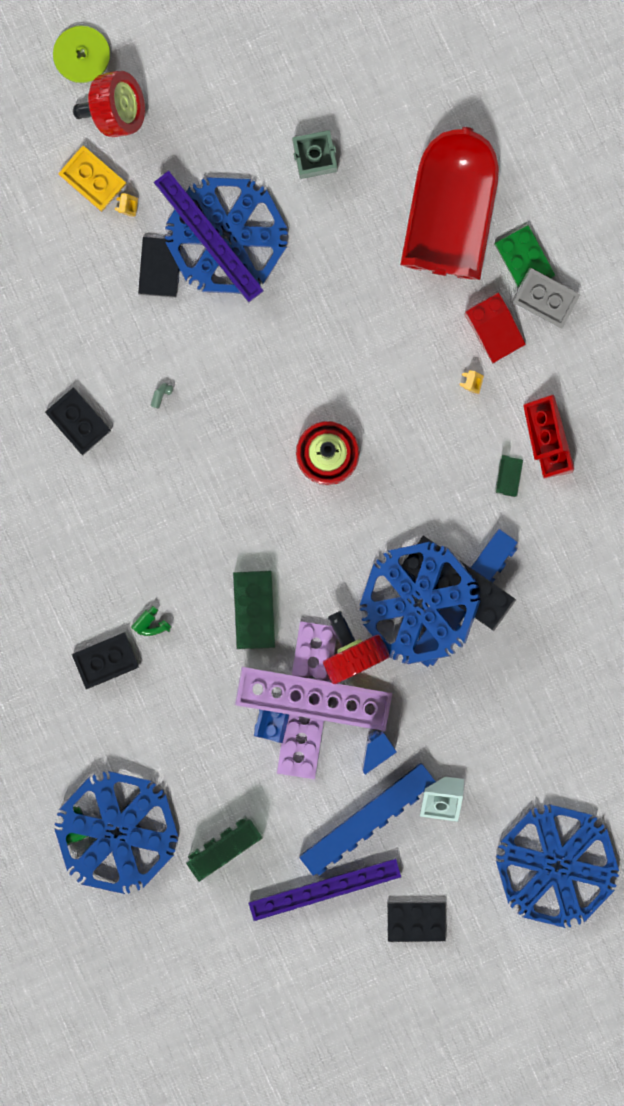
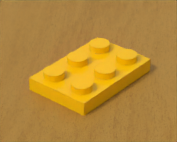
(92, 178)

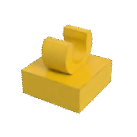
(127, 205)
(473, 381)

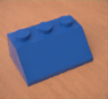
(377, 750)

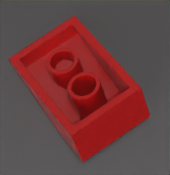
(495, 328)

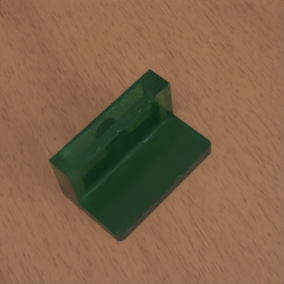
(508, 476)

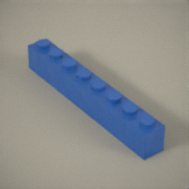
(487, 565)
(366, 819)

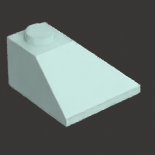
(443, 799)

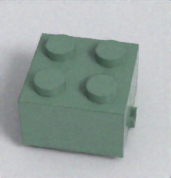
(314, 154)

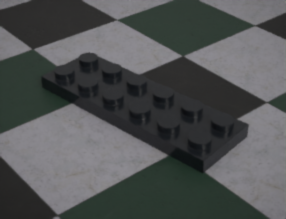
(493, 600)

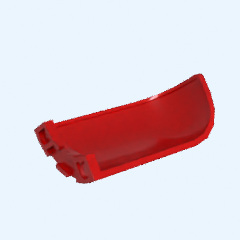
(452, 205)

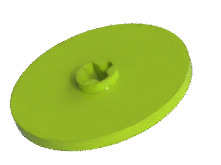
(94, 47)

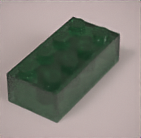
(254, 609)
(225, 848)

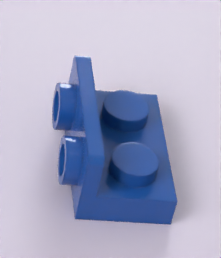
(271, 725)

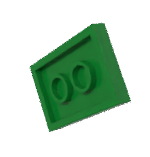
(523, 252)

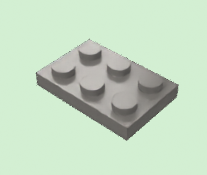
(545, 298)

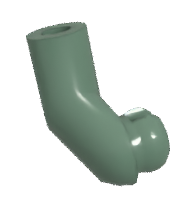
(159, 393)

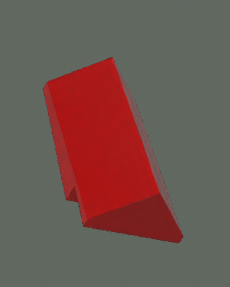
(548, 437)

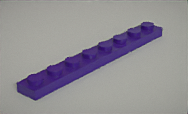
(208, 236)
(324, 889)

